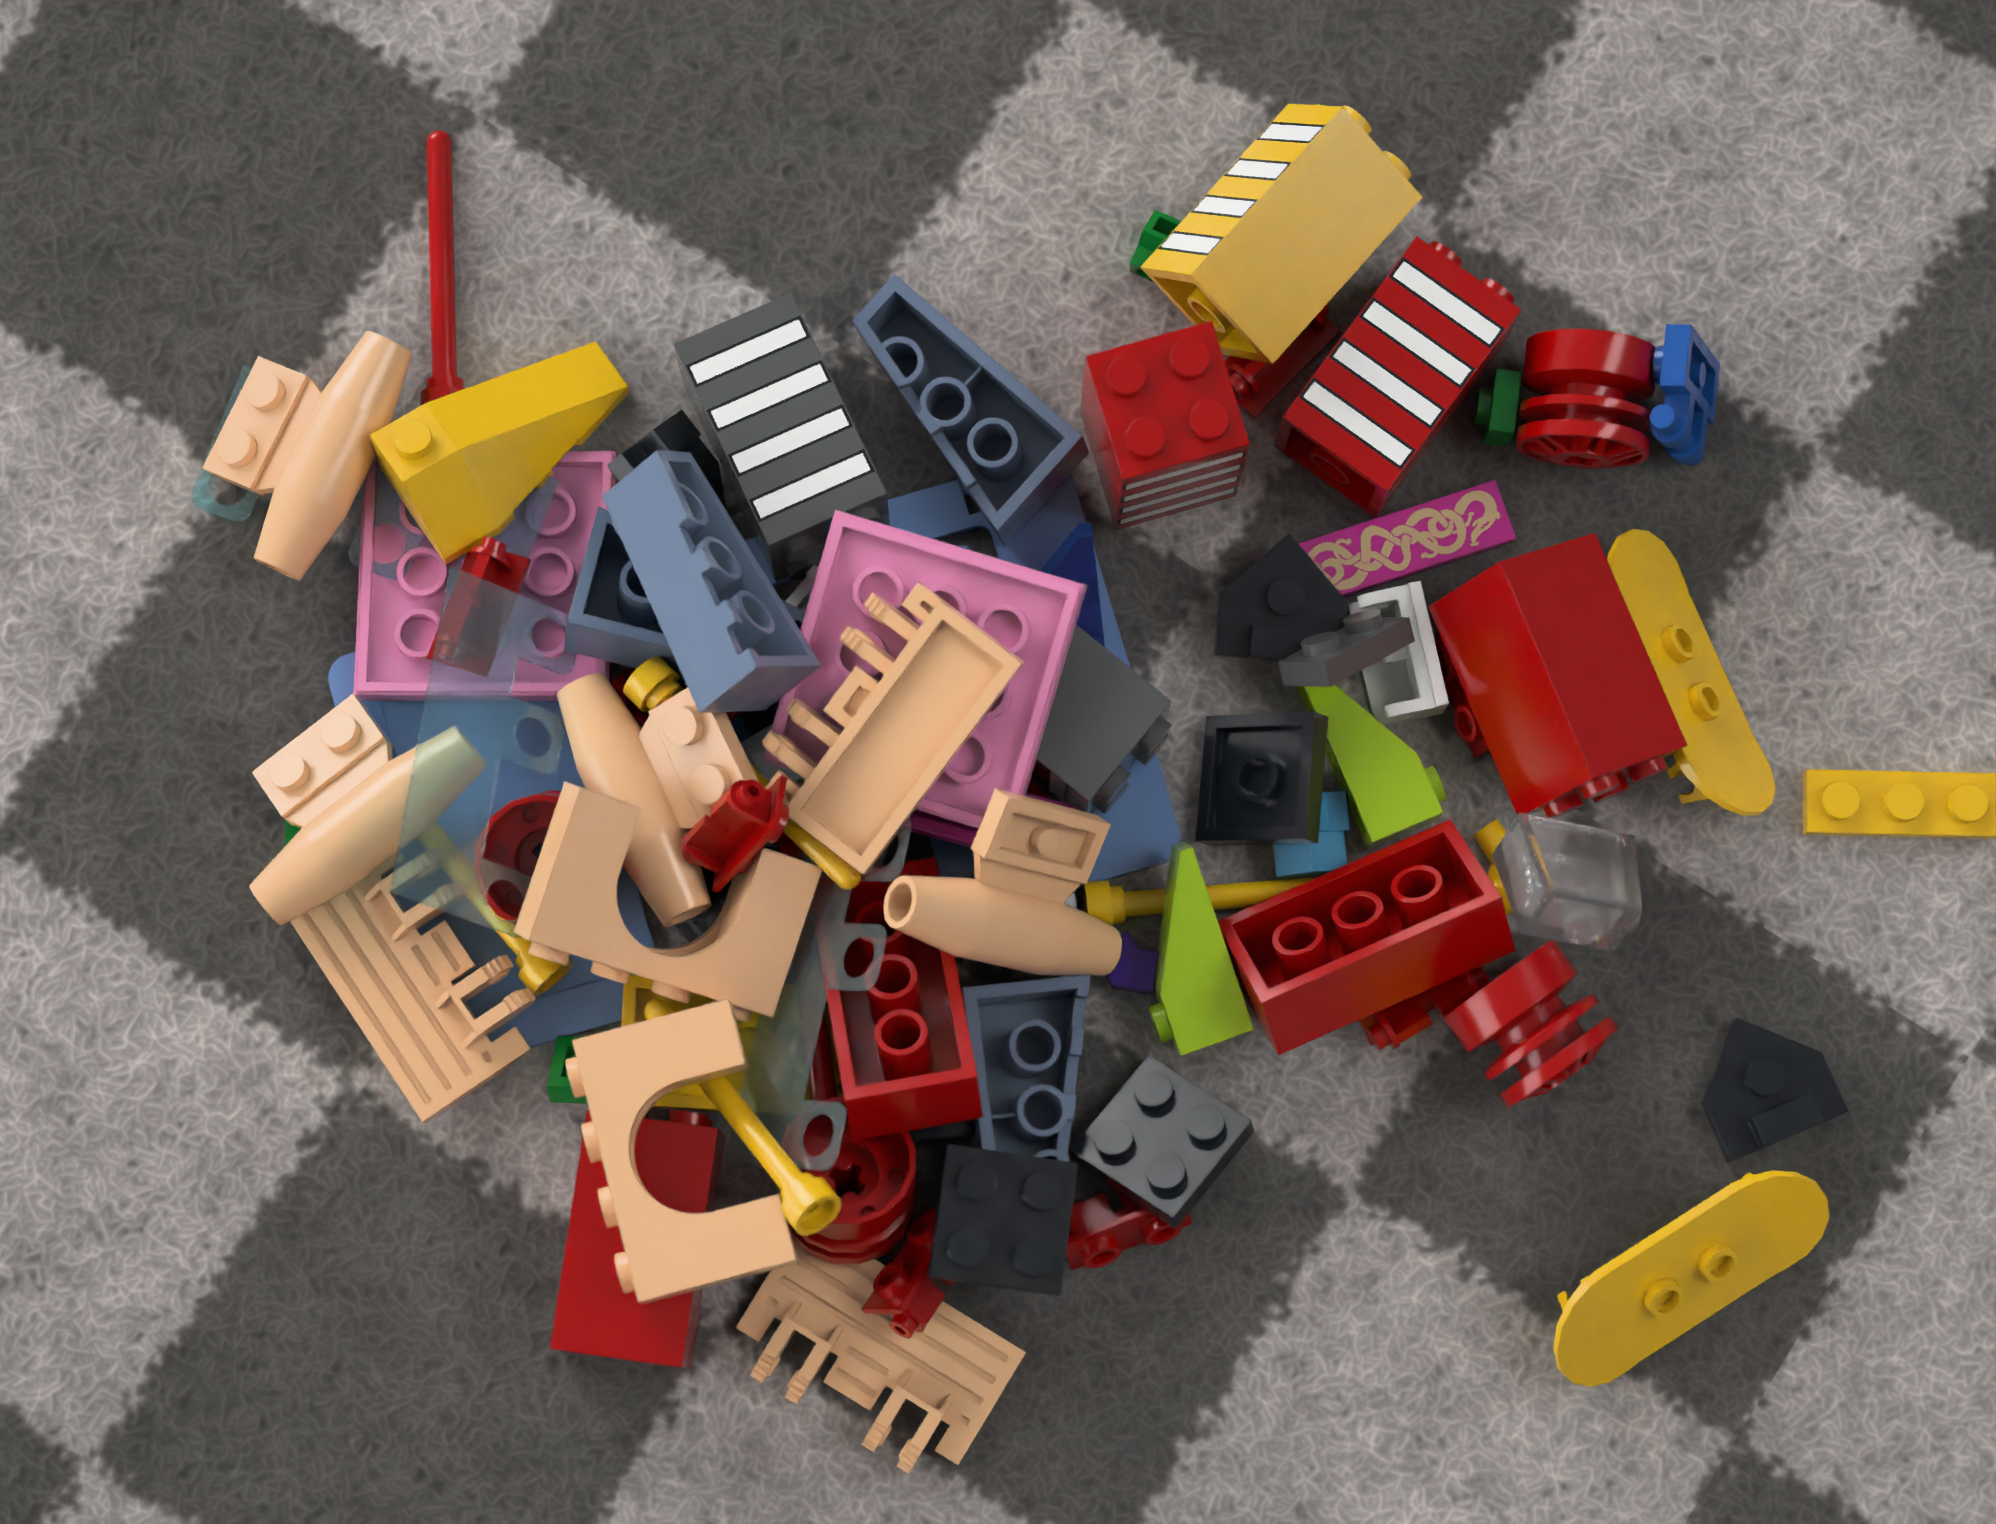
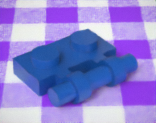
(1690, 383)

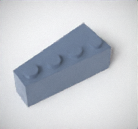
(981, 418)
(707, 588)
(611, 610)
(1026, 1062)

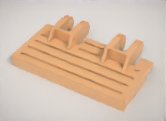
(896, 729)
(406, 995)
(947, 1369)

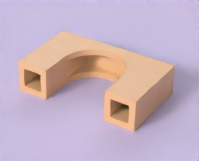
(576, 912)
(622, 1079)

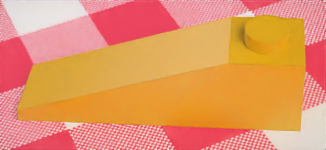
(485, 448)

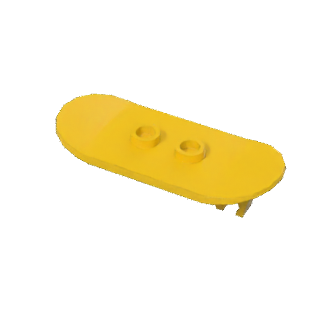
(1721, 749)
(1687, 1273)

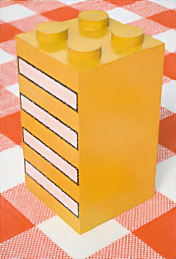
(1283, 229)

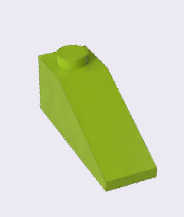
(1379, 772)
(1194, 972)

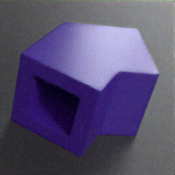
(1134, 969)

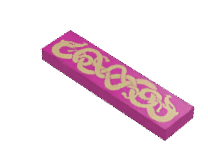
(1413, 540)

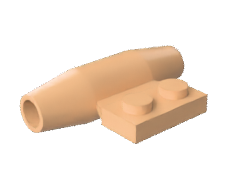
(308, 446)
(668, 769)
(345, 798)
(1014, 908)

